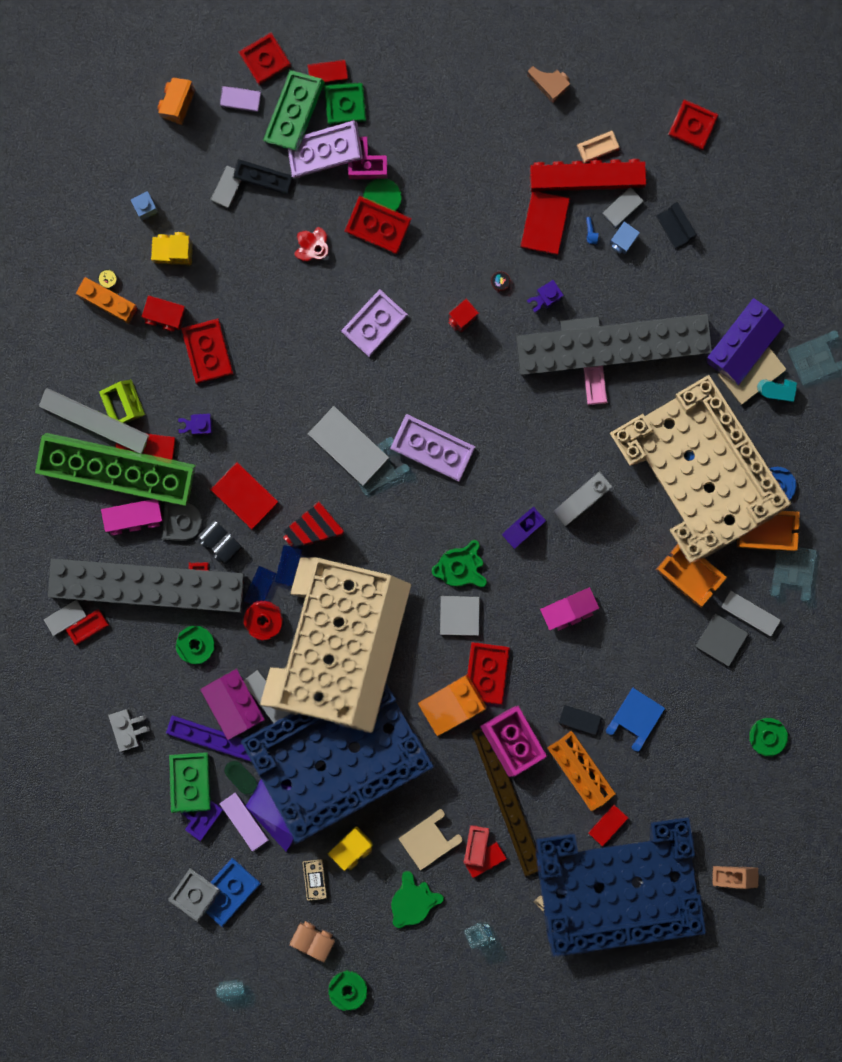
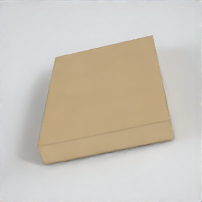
(766, 368)

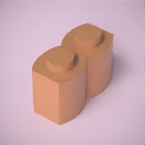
(312, 941)

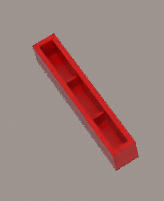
(587, 176)

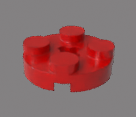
(272, 614)

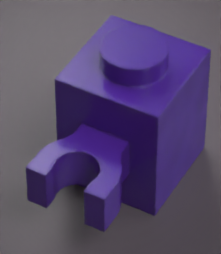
(547, 296)
(200, 425)

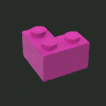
(370, 166)
(570, 610)

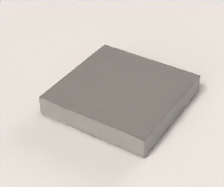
(459, 615)

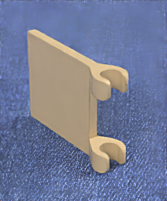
(426, 841)

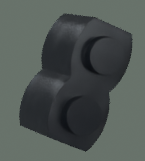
(219, 541)

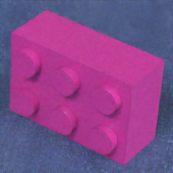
(513, 741)

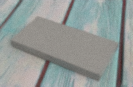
(348, 445)

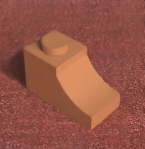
(550, 84)
(735, 877)

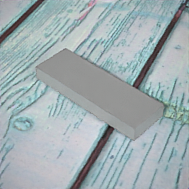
(750, 613)

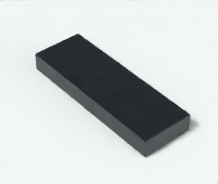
(262, 176)

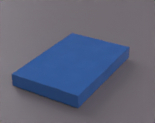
(235, 887)

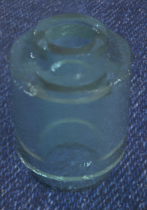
(230, 990)

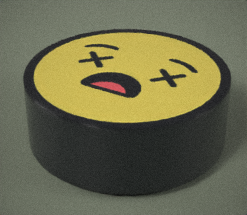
(108, 279)

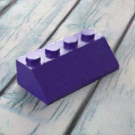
(745, 342)

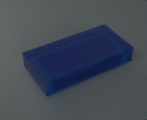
(288, 565)
(260, 585)

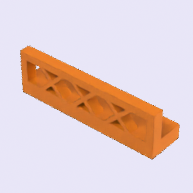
(579, 773)

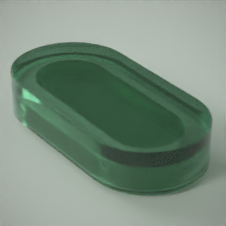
(240, 777)

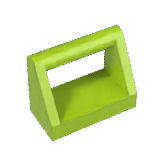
(128, 398)

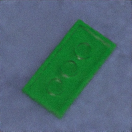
(293, 110)

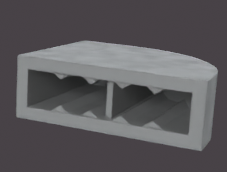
(582, 499)

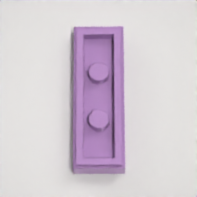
(244, 821)

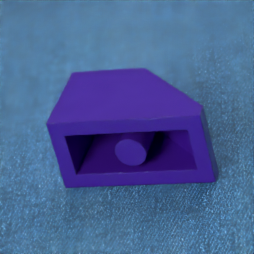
(523, 527)

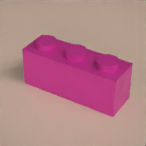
(132, 516)

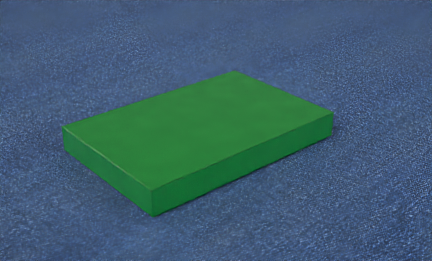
(189, 782)

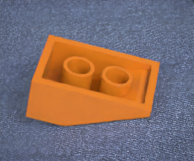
(452, 705)

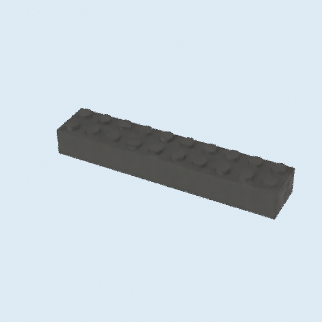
(613, 344)
(146, 585)

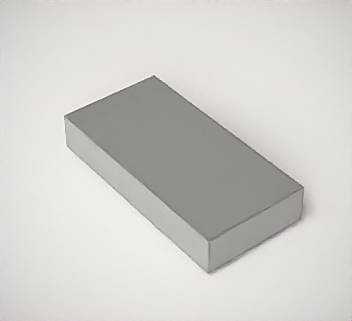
(226, 188)
(622, 207)
(65, 617)

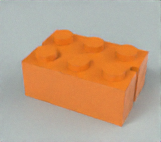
(773, 534)
(692, 578)

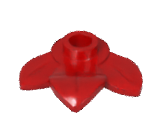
(310, 242)

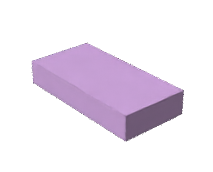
(240, 99)

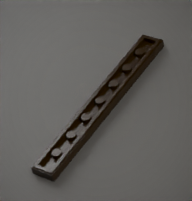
(508, 804)

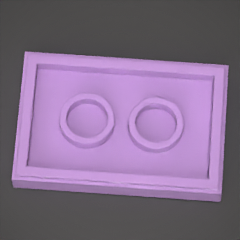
(374, 323)

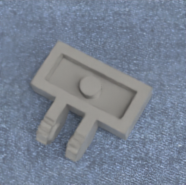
(124, 729)

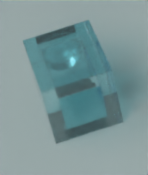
(479, 935)

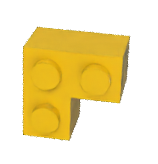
(172, 249)
(351, 848)

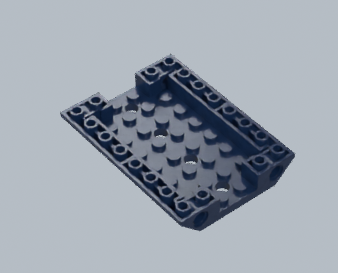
(350, 780)

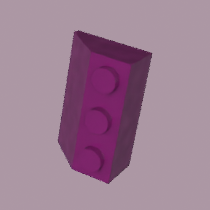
(232, 704)

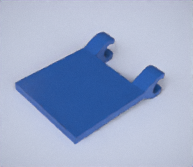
(636, 715)

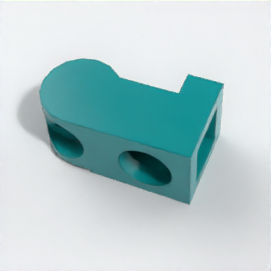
(777, 391)

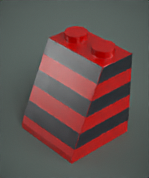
(312, 528)

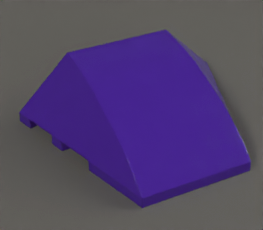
(267, 814)

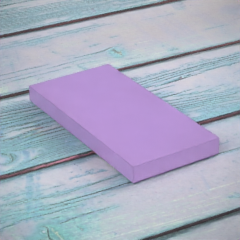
(326, 149)
(432, 447)

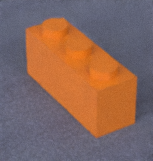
(106, 300)

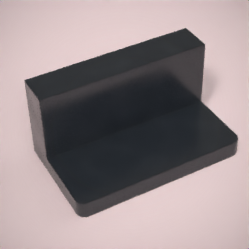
(676, 225)

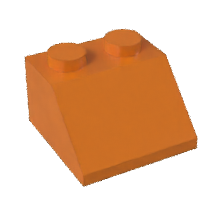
(177, 100)

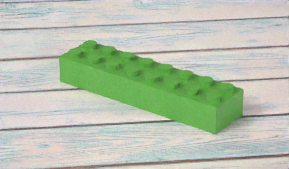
(115, 469)

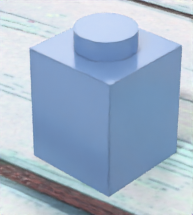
(144, 206)
(624, 238)

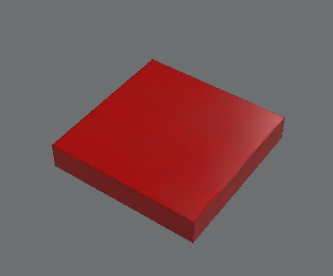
(264, 58)
(693, 124)

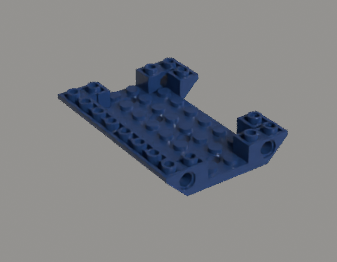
(620, 912)

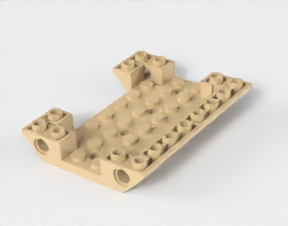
(721, 458)
(359, 647)

